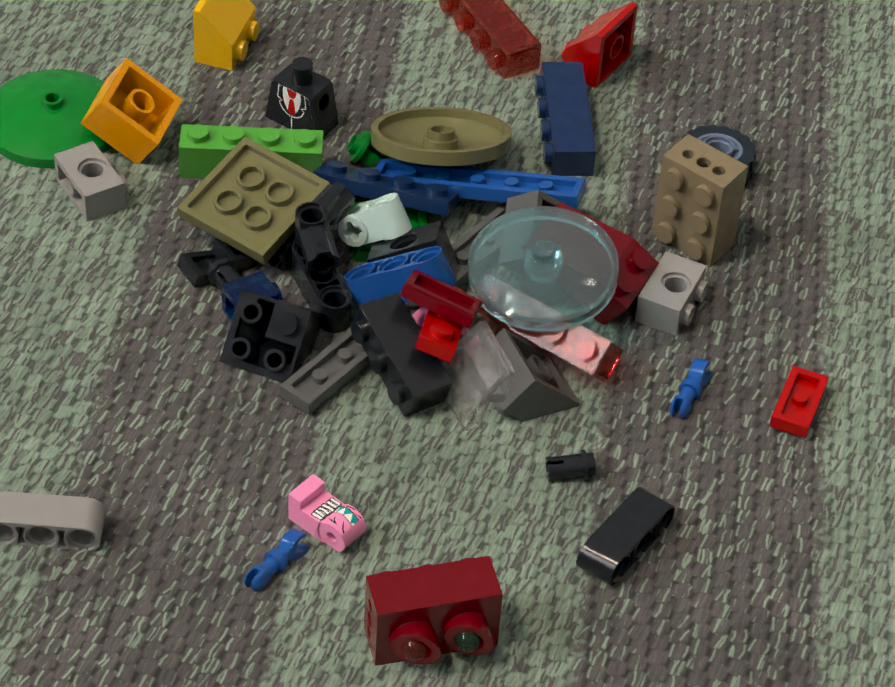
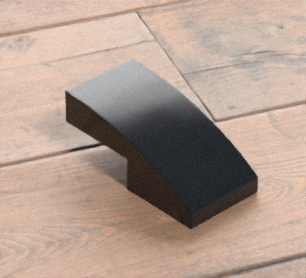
(196, 264)

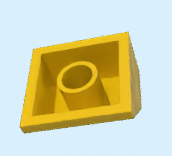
(223, 31)

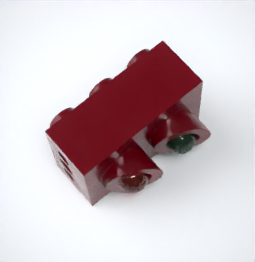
(433, 611)

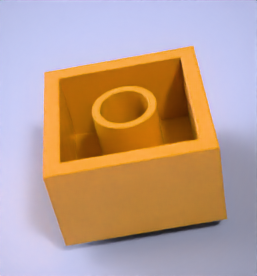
(131, 111)

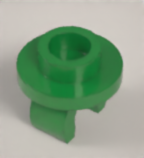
(362, 149)

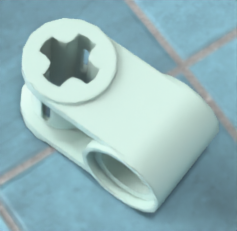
(375, 221)

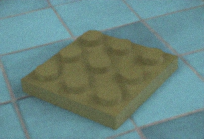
(251, 199)

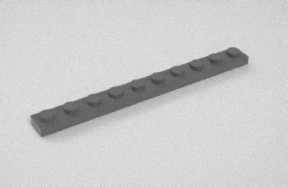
(346, 357)

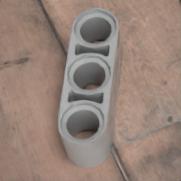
(51, 520)

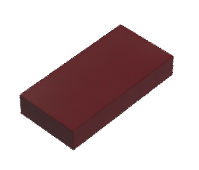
(441, 298)

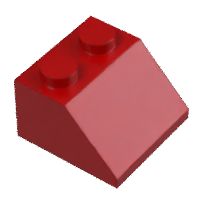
(604, 44)

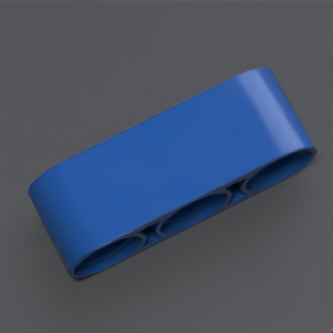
(390, 274)

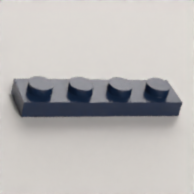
(372, 185)

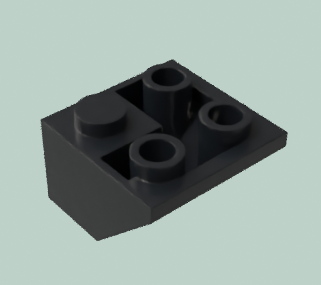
(270, 336)

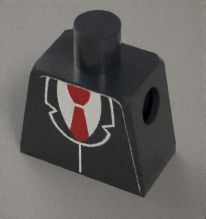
(302, 98)

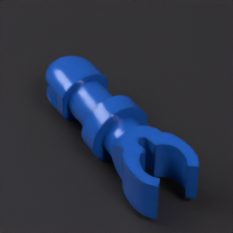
(691, 388)
(277, 560)

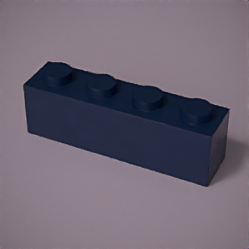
(566, 119)

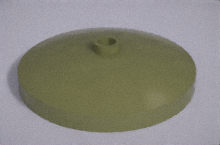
(440, 136)

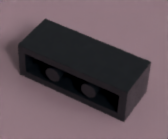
(389, 338)

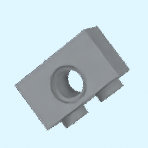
(90, 180)
(671, 293)

